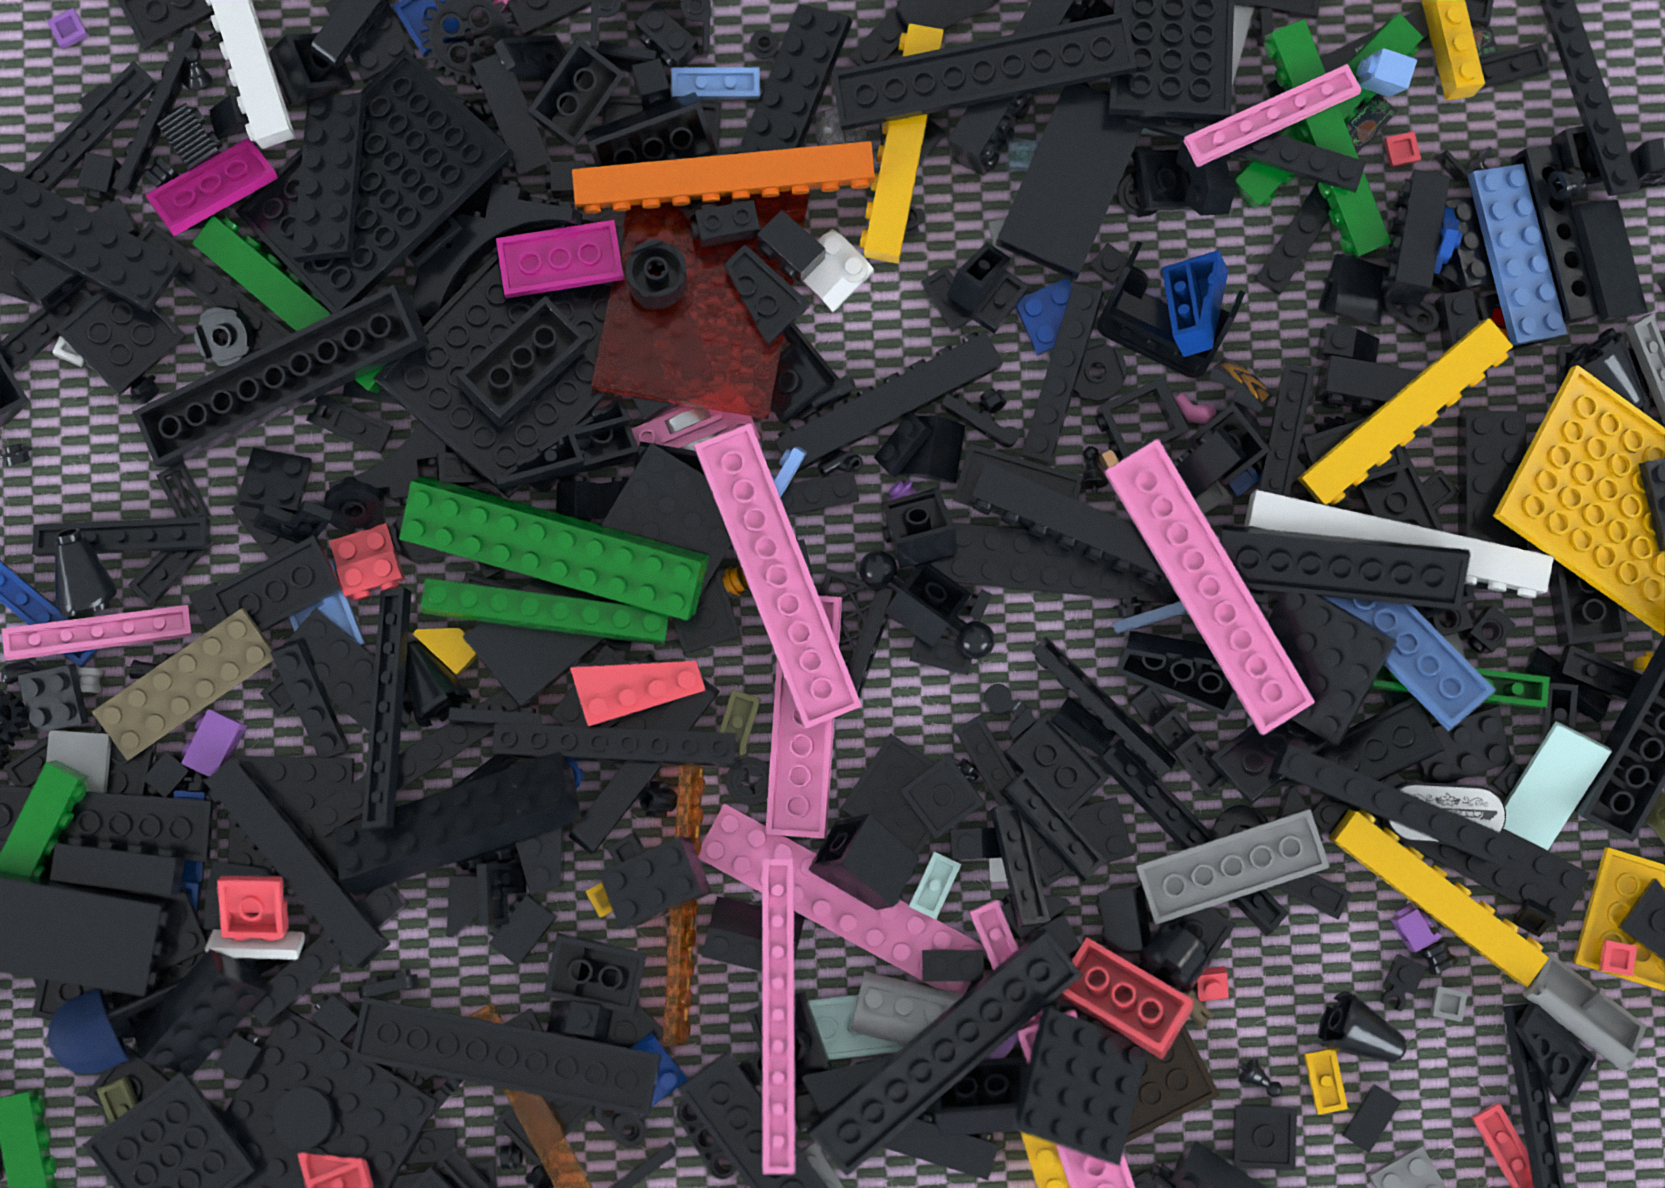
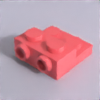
(367, 562)
(252, 907)

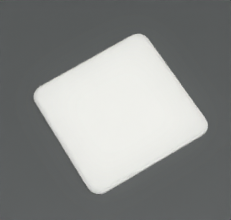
(997, 871)

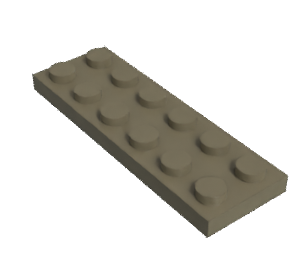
(184, 684)

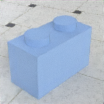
(1386, 72)

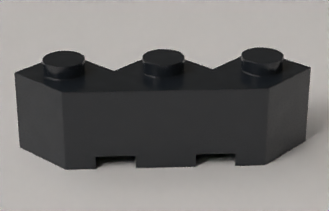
(1211, 185)
(588, 499)

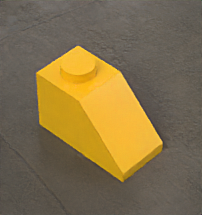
(448, 647)

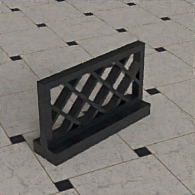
(872, 629)

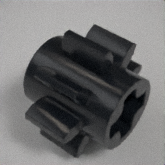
(658, 799)

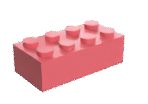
(1127, 999)

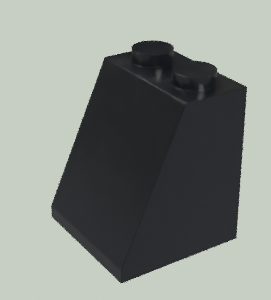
(865, 861)

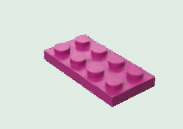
(211, 186)
(559, 259)

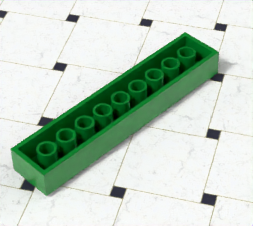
(554, 547)

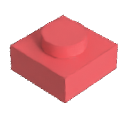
(1402, 149)
(1617, 958)
(1212, 984)

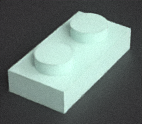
(934, 885)

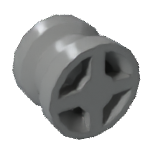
(90, 679)

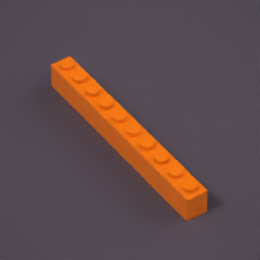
(723, 176)

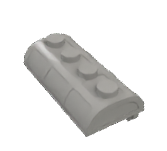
(897, 1008)
(1587, 1012)

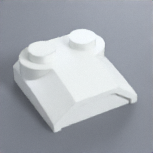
(839, 272)

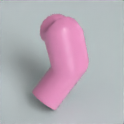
(1195, 413)

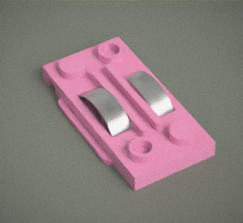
(687, 425)

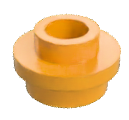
(734, 580)

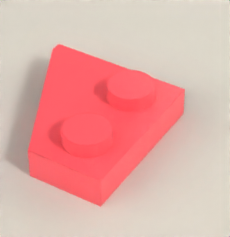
(334, 1171)

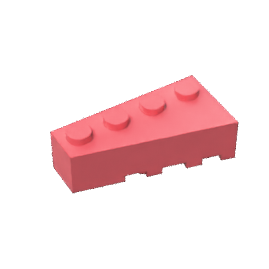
(630, 688)

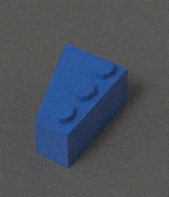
(1195, 300)

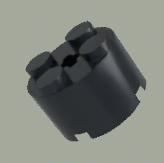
(653, 290)
(1175, 958)

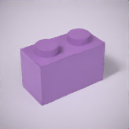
(213, 742)

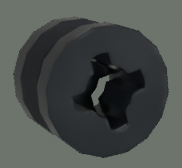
(159, 172)
(1567, 183)
(1438, 957)

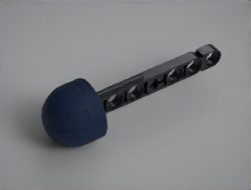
(88, 1034)

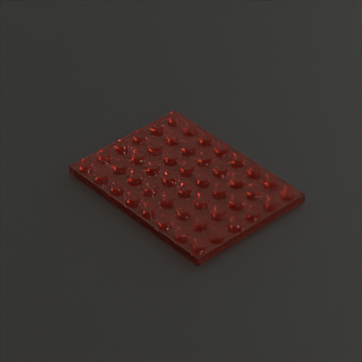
(704, 344)

